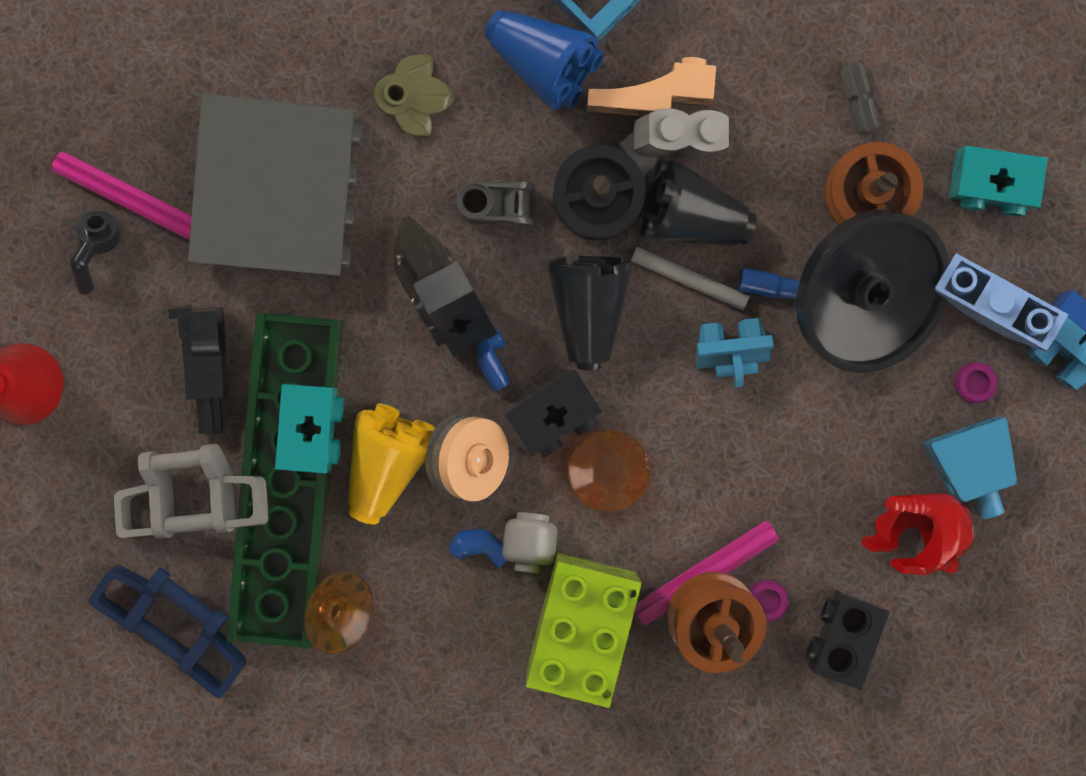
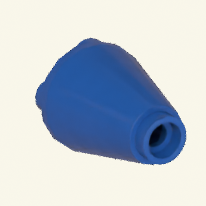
(545, 55)

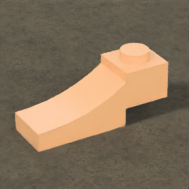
(687, 83)

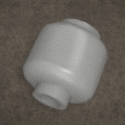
(530, 542)

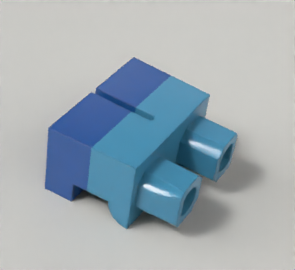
(1069, 341)

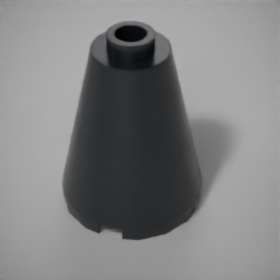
(589, 305)

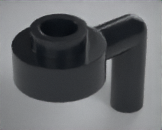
(92, 242)

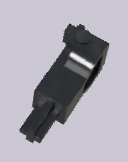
(204, 362)

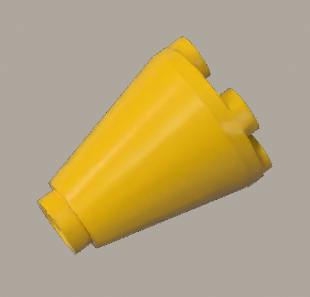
(383, 460)

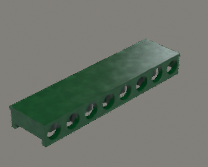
(282, 560)

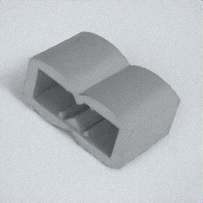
(681, 133)

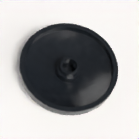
(872, 290)

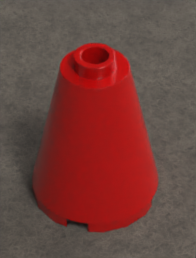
(28, 384)

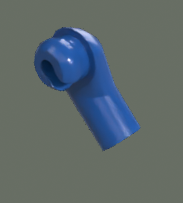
(489, 362)
(477, 542)

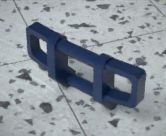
(135, 621)

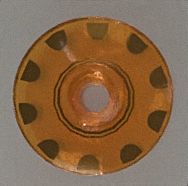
(338, 612)

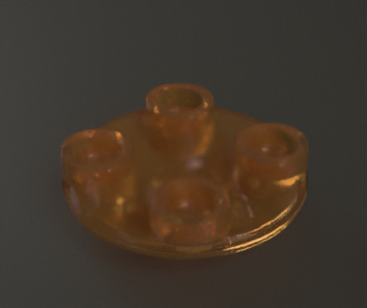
(608, 470)

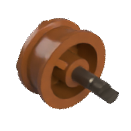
(873, 179)
(716, 622)

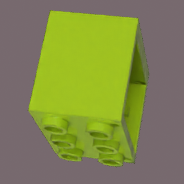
(583, 630)

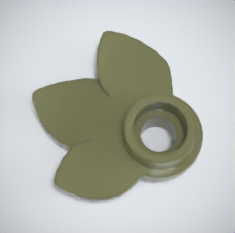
(419, 94)

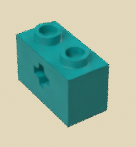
(1020, 172)
(294, 448)

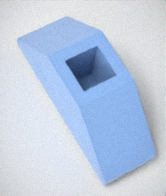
(1000, 304)

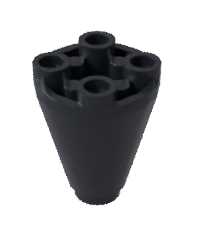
(692, 210)

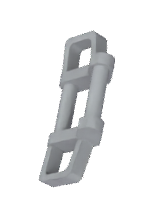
(159, 485)

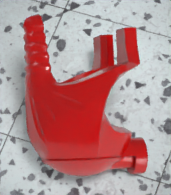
(944, 529)

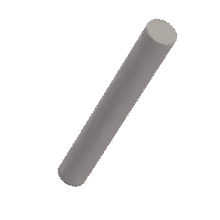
(689, 278)

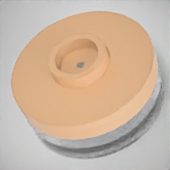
(467, 457)

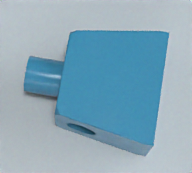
(976, 463)

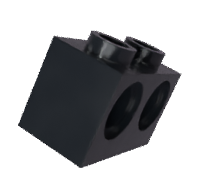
(858, 641)

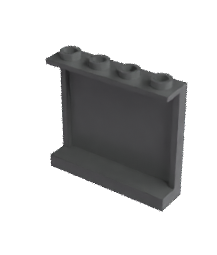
(273, 185)

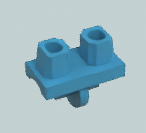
(733, 356)

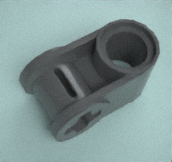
(499, 203)

